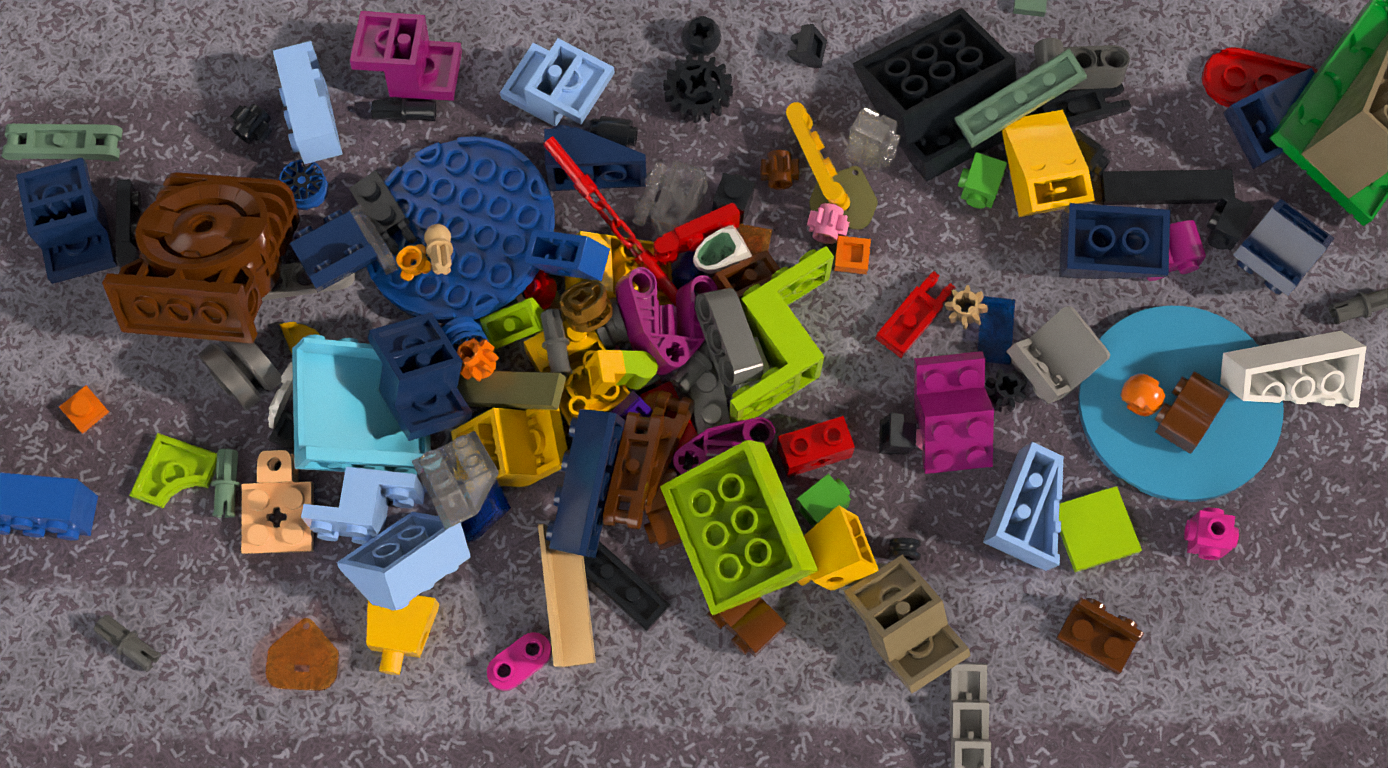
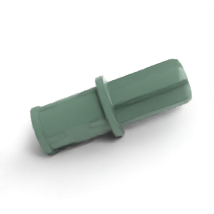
(225, 483)

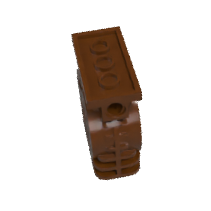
(205, 257)

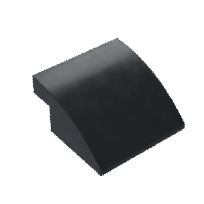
(932, 80)

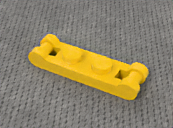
(811, 146)

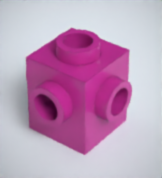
(1202, 539)

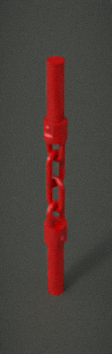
(586, 187)

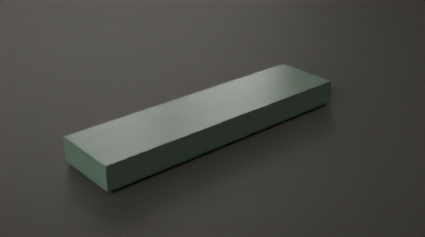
(1020, 98)

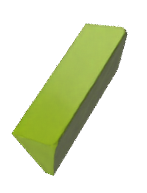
(513, 323)

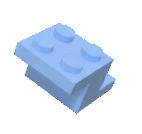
(557, 82)
(363, 504)

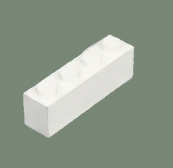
(1298, 370)

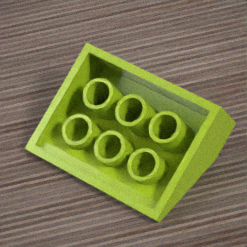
(738, 527)

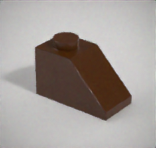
(747, 273)

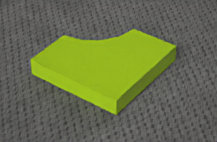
(172, 467)

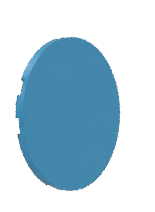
(1166, 346)

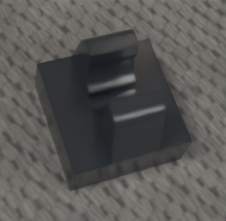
(810, 46)

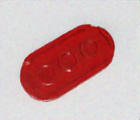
(1245, 73)

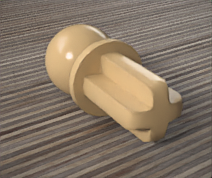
(439, 248)

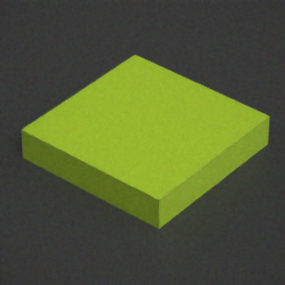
(1097, 529)

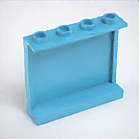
(342, 413)

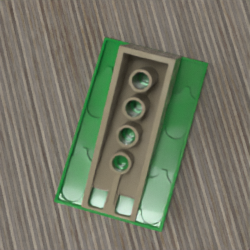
(1342, 118)

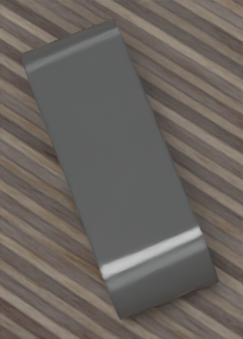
(728, 337)

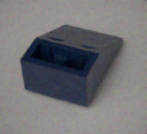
(1260, 114)

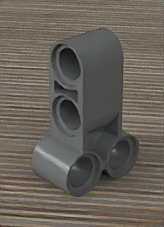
(1102, 64)

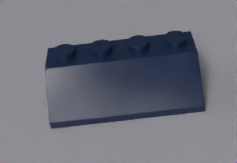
(586, 482)

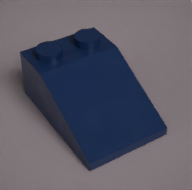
(603, 160)
(1114, 242)

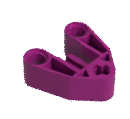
(657, 327)
(720, 439)

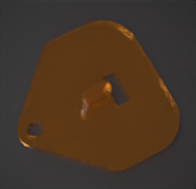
(303, 648)

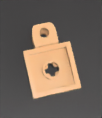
(275, 491)

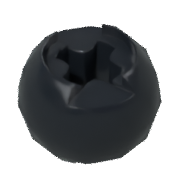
(707, 28)

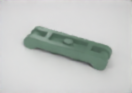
(62, 141)

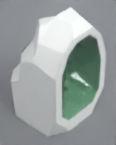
(721, 251)

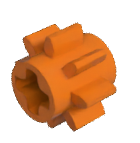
(477, 359)

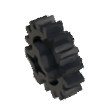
(703, 99)

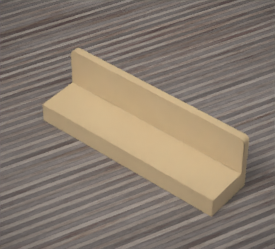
(567, 605)

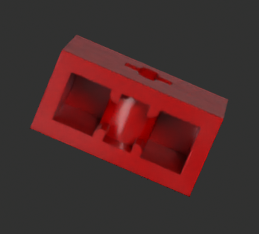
(815, 446)

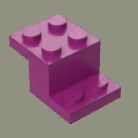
(403, 51)
(953, 412)

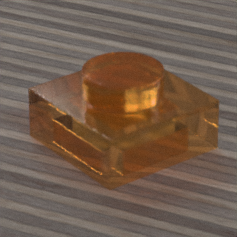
(755, 238)

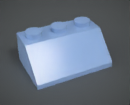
(405, 560)

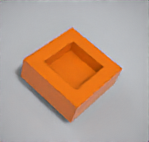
(852, 254)
(84, 409)

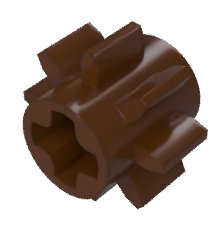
(779, 169)

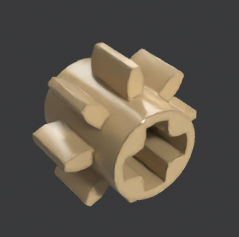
(974, 310)

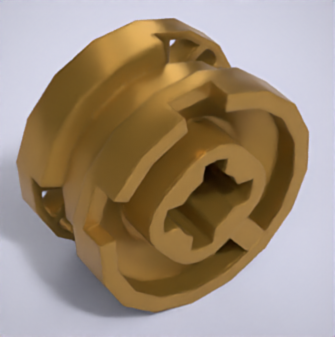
(584, 304)

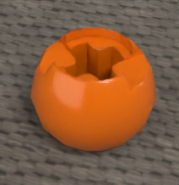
(1142, 394)

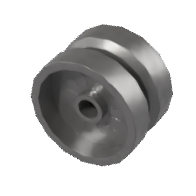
(239, 369)

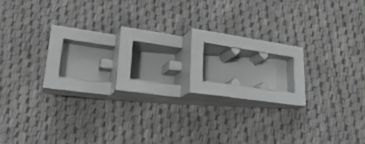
(969, 716)

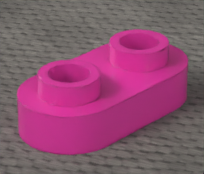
(519, 661)

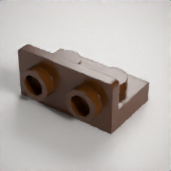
(1099, 634)

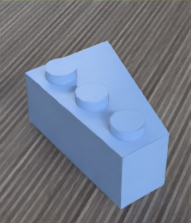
(307, 103)
(1028, 509)

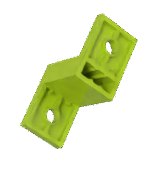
(781, 335)

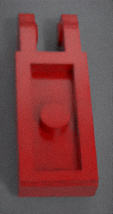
(693, 233)
(913, 317)

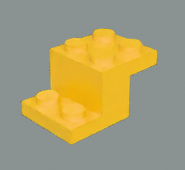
(520, 443)

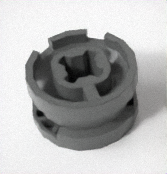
(614, 330)

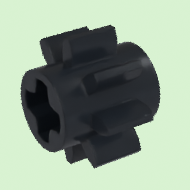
(251, 123)
(1009, 381)

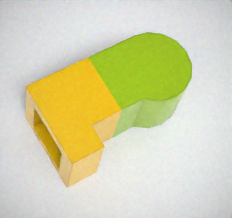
(620, 368)

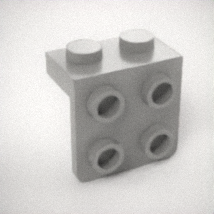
(1059, 355)

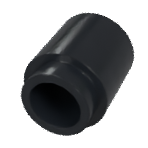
(615, 130)

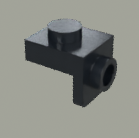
(1093, 153)

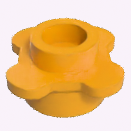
(407, 256)

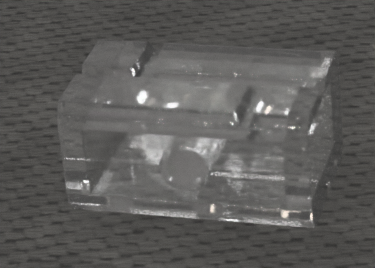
(872, 141)

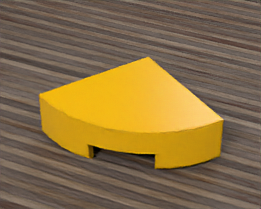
(295, 332)

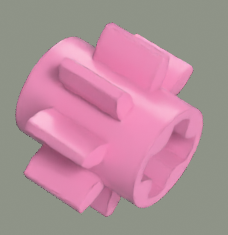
(828, 223)

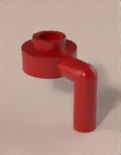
(542, 289)

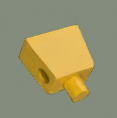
(839, 550)
(400, 631)

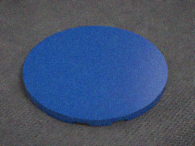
(490, 204)

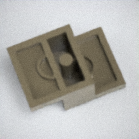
(907, 623)

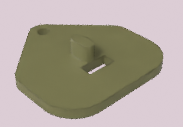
(862, 198)

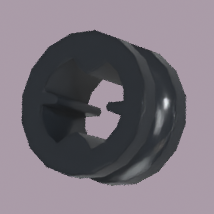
(905, 547)

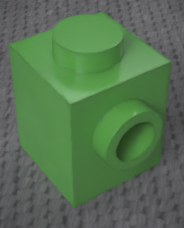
(982, 181)
(822, 499)

